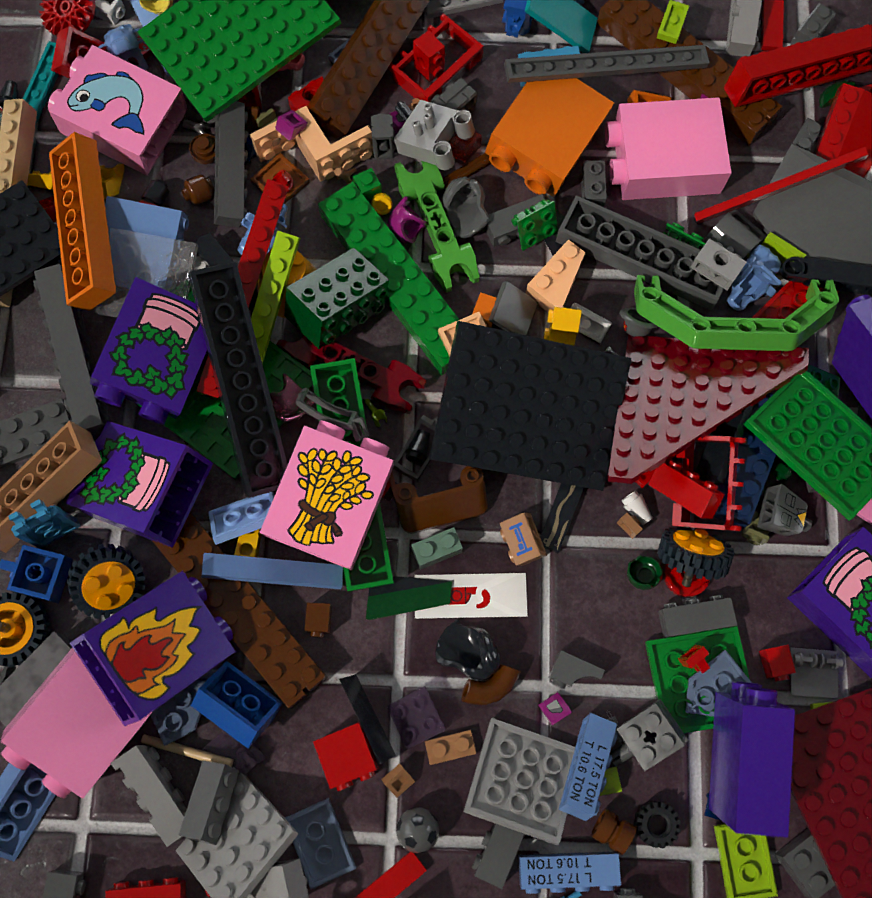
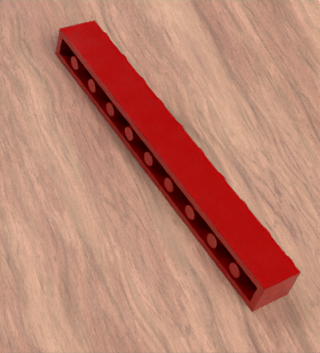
(252, 259)

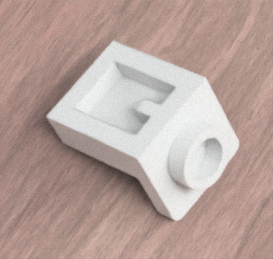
(109, 12)

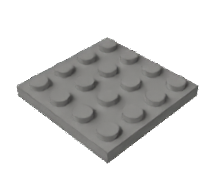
(521, 781)
(246, 849)

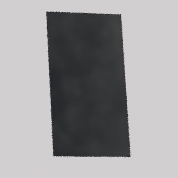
(367, 718)

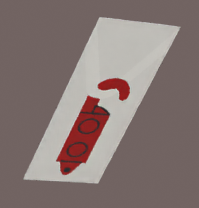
(481, 596)

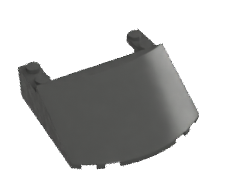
(825, 215)

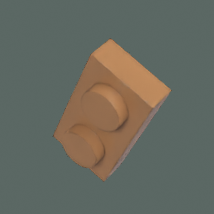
(450, 747)

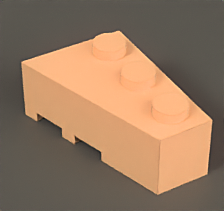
(557, 277)

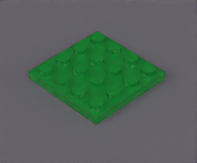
(672, 678)

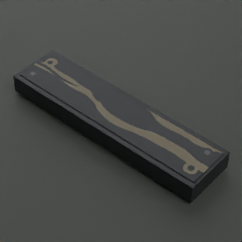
(560, 516)

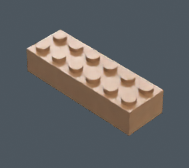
(47, 477)

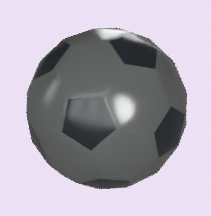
(417, 830)

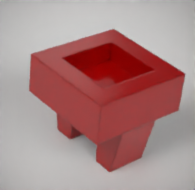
(695, 658)

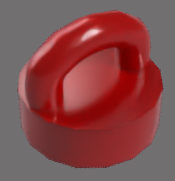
(284, 177)

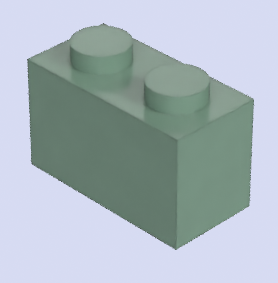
(437, 548)

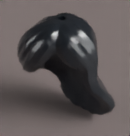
(468, 650)

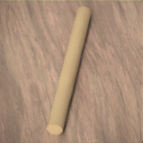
(186, 750)

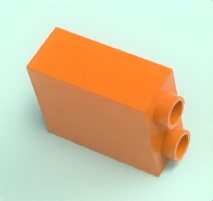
(547, 131)

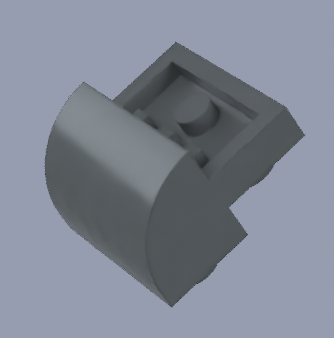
(738, 233)

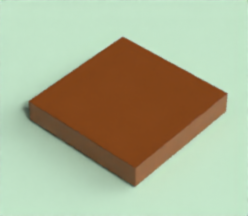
(279, 163)

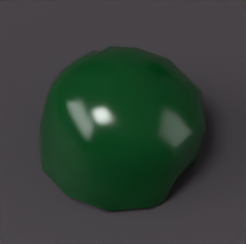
(644, 572)

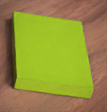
(745, 864)

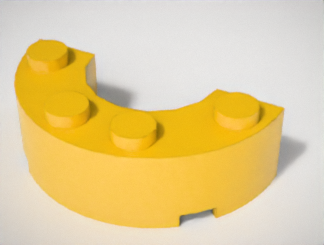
(563, 325)

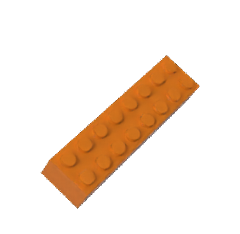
(82, 222)

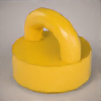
(382, 203)

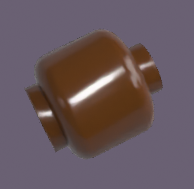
(198, 189)

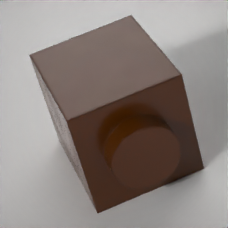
(318, 619)

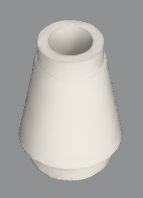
(636, 506)

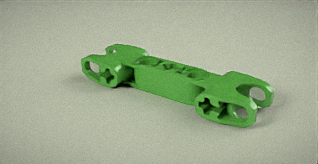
(449, 255)

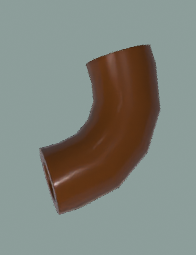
(490, 690)

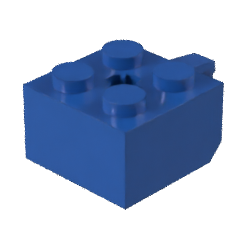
(515, 19)
(26, 569)

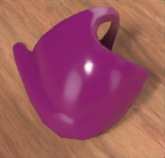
(405, 219)

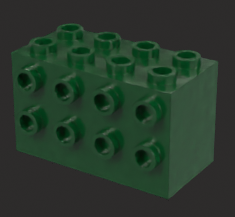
(336, 298)

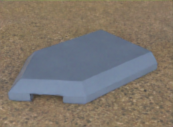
(717, 678)
(176, 715)

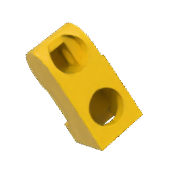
(248, 544)

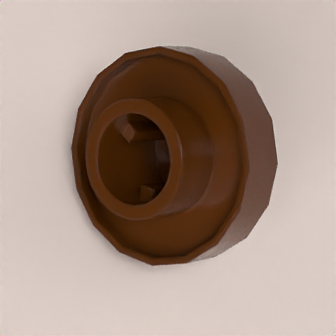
(203, 148)

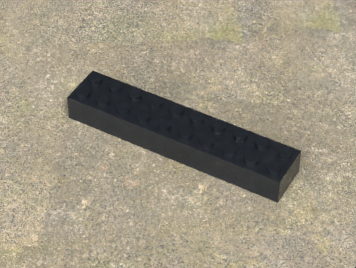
(239, 377)

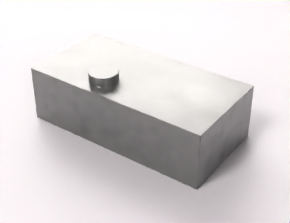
(30, 675)

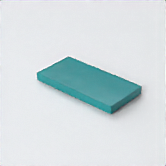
(566, 20)

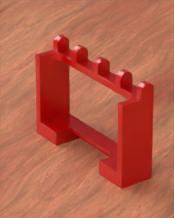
(468, 60)
(681, 515)

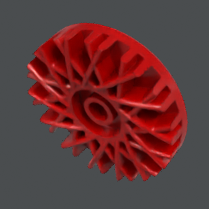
(65, 13)

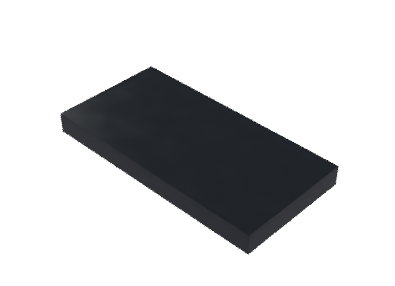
(716, 455)

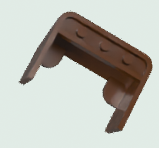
(443, 507)

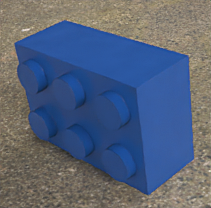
(236, 704)

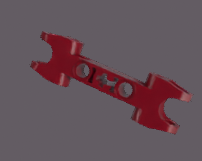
(386, 381)

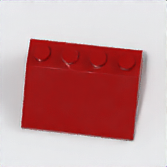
(848, 127)

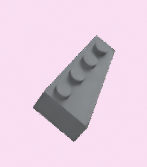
(743, 27)
(154, 790)

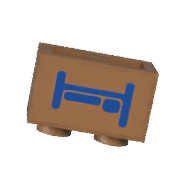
(522, 539)

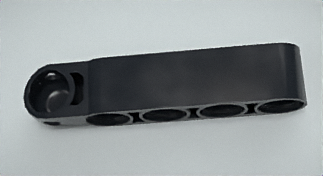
(846, 276)

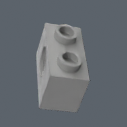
(723, 274)

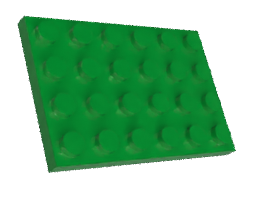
(819, 441)

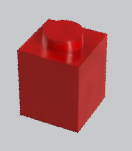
(777, 662)

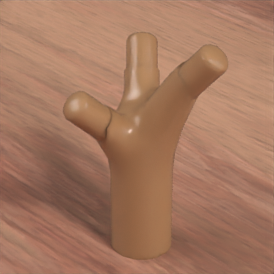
(345, 175)

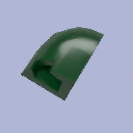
(828, 94)

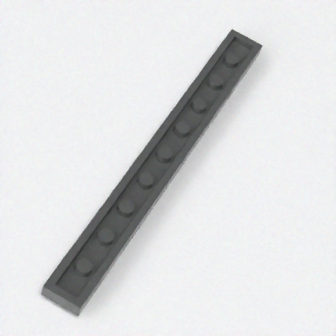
(605, 63)

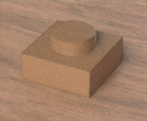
(630, 525)
(398, 780)

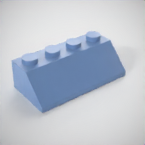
(21, 807)

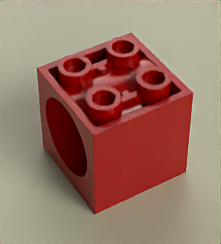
(346, 756)

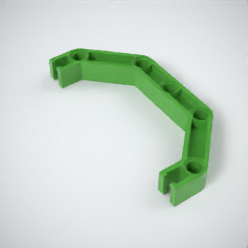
(736, 332)

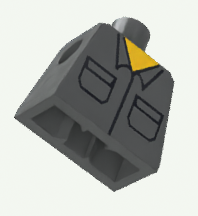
(783, 512)

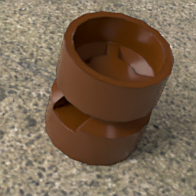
(615, 832)

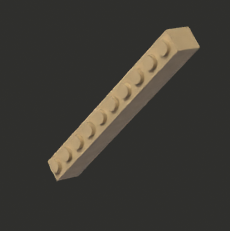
(15, 151)

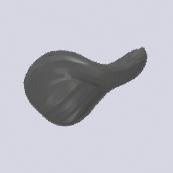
(465, 207)

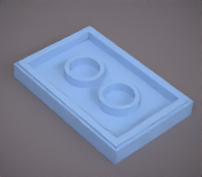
(239, 517)

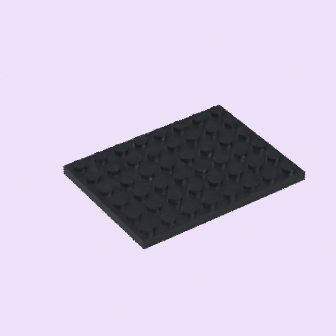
(529, 406)

